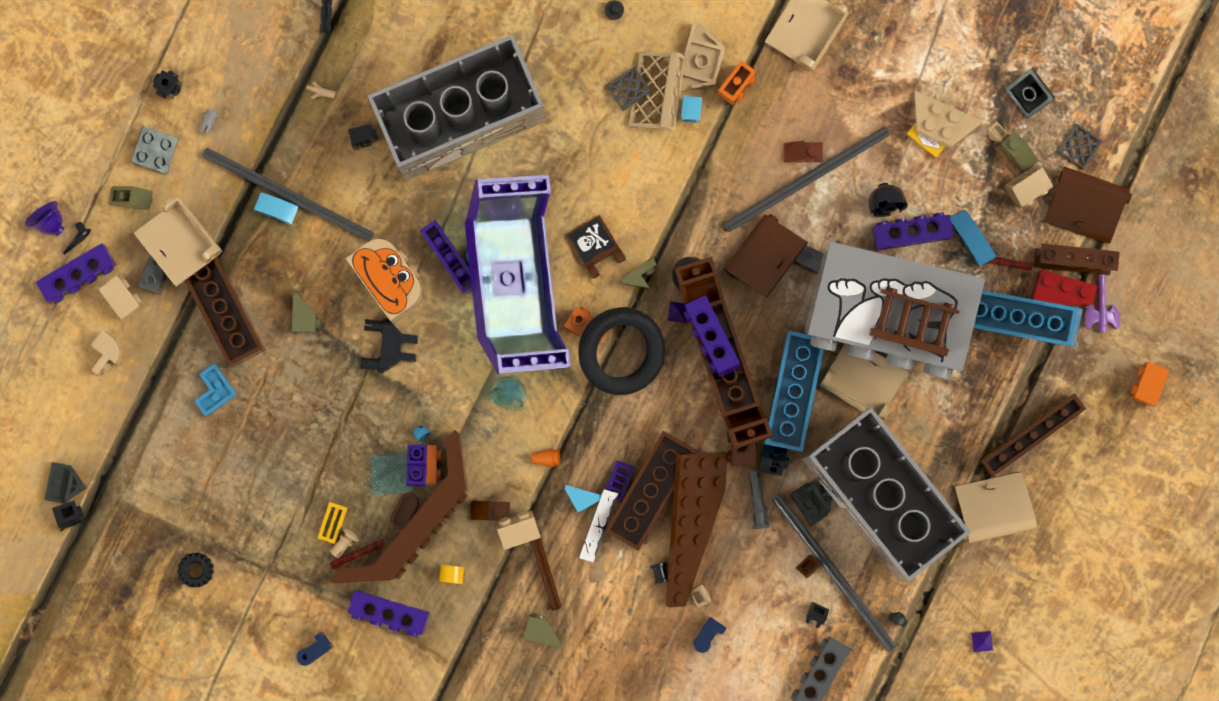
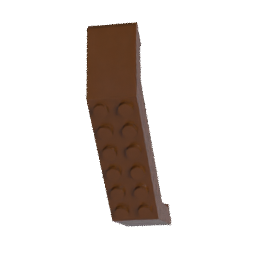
(734, 390)
(421, 526)

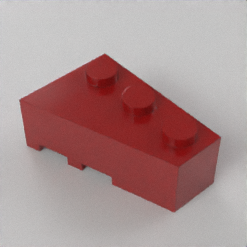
(1062, 290)

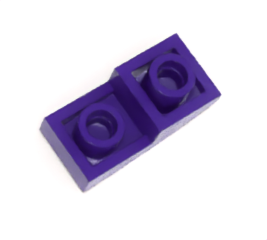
(416, 465)

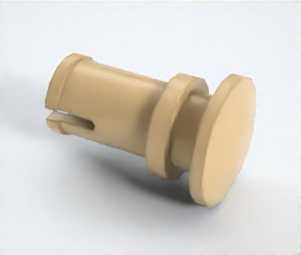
(345, 541)

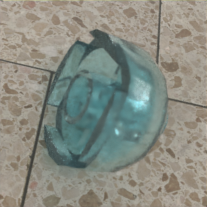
(508, 391)

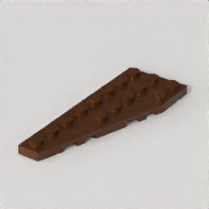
(696, 501)

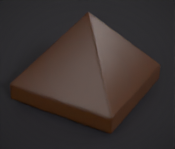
(808, 566)

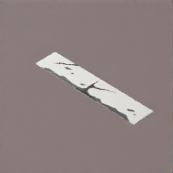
(598, 525)

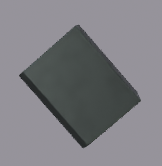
(1030, 93)

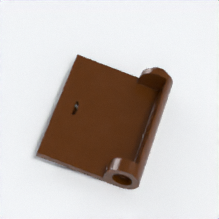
(1088, 201)
(765, 255)

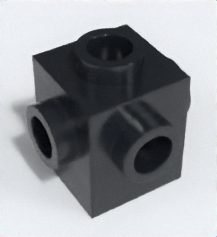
(173, 87)
(773, 460)

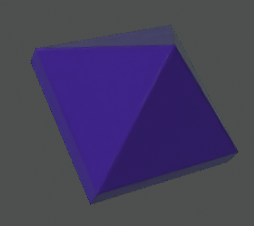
(676, 312)
(982, 641)

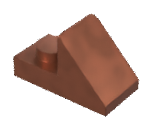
(803, 152)

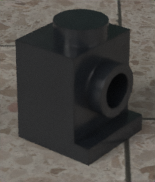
(363, 136)
(63, 511)

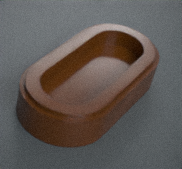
(404, 510)

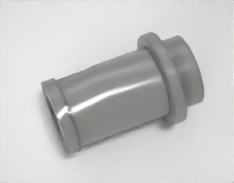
(209, 119)

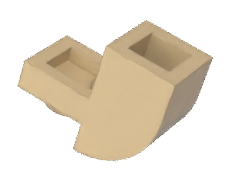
(111, 352)

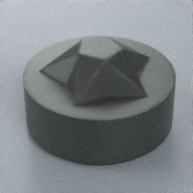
(614, 10)
(898, 618)

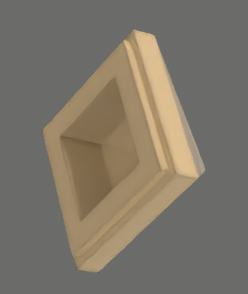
(997, 132)
(700, 596)

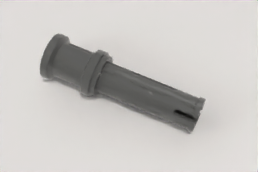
(758, 510)

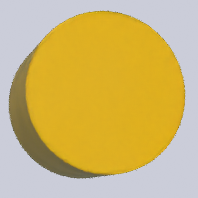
(451, 574)

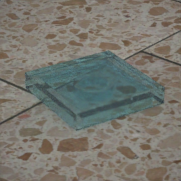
(389, 474)

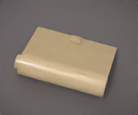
(808, 32)
(180, 238)
(864, 381)
(996, 511)

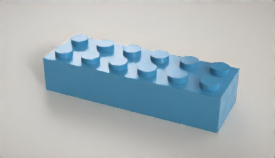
(1028, 318)
(794, 392)

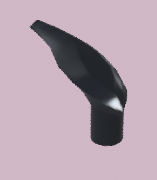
(83, 233)

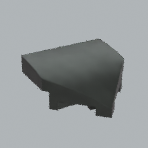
(63, 483)
(812, 502)

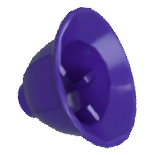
(46, 219)

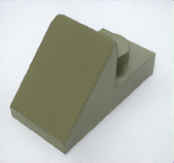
(635, 278)

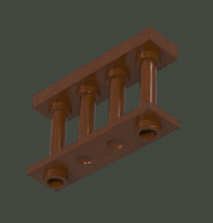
(1076, 259)
(900, 336)

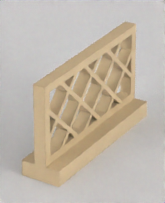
(672, 90)

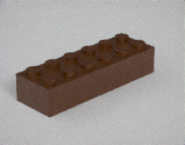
(224, 313)
(648, 492)

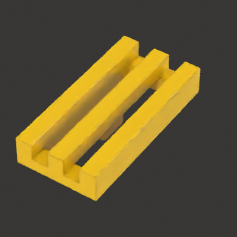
(337, 507)

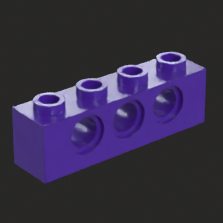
(884, 241)
(448, 256)
(48, 284)
(702, 308)
(358, 612)

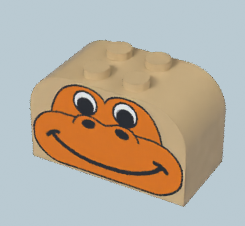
(388, 278)

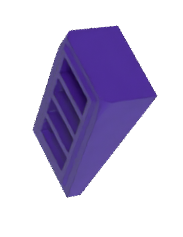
(625, 466)

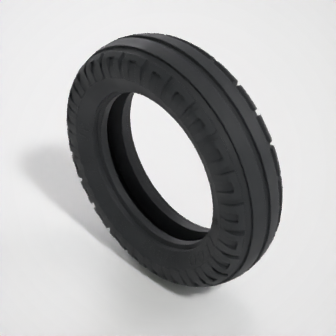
(654, 351)

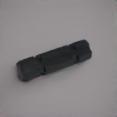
(326, 13)

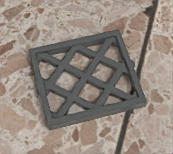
(634, 99)
(1069, 138)

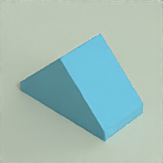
(582, 499)

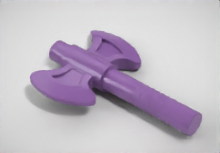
(1102, 316)

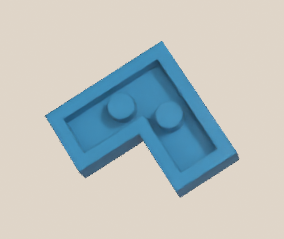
(219, 392)

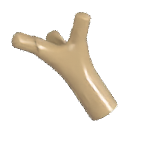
(319, 91)

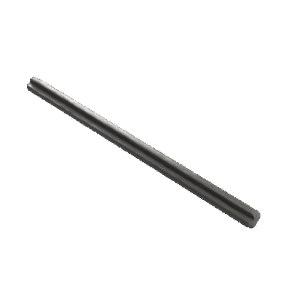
(806, 179)
(288, 194)
(834, 573)

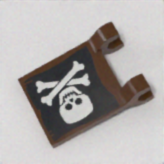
(594, 244)

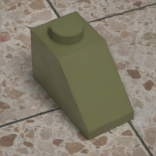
(1018, 152)
(131, 197)
(304, 317)
(541, 631)

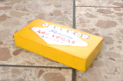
(929, 145)

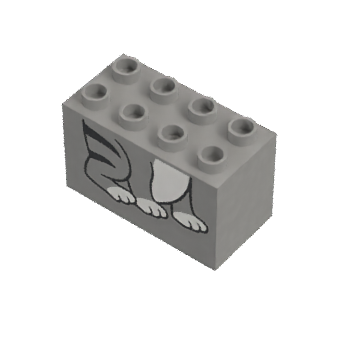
(458, 107)
(850, 303)
(886, 495)

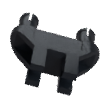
(391, 346)

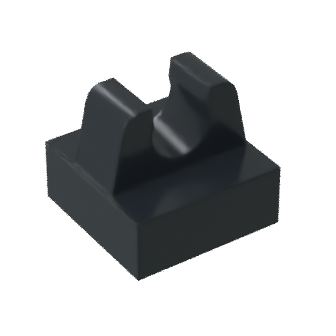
(817, 613)

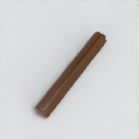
(546, 574)

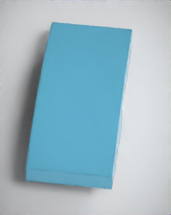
(275, 207)

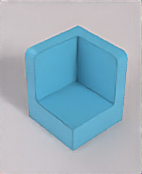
(691, 109)

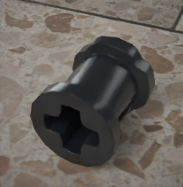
(659, 572)

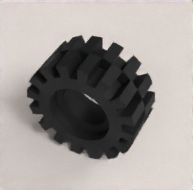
(184, 570)

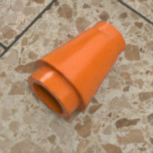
(546, 457)

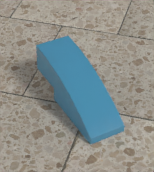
(972, 238)

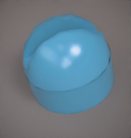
(421, 433)

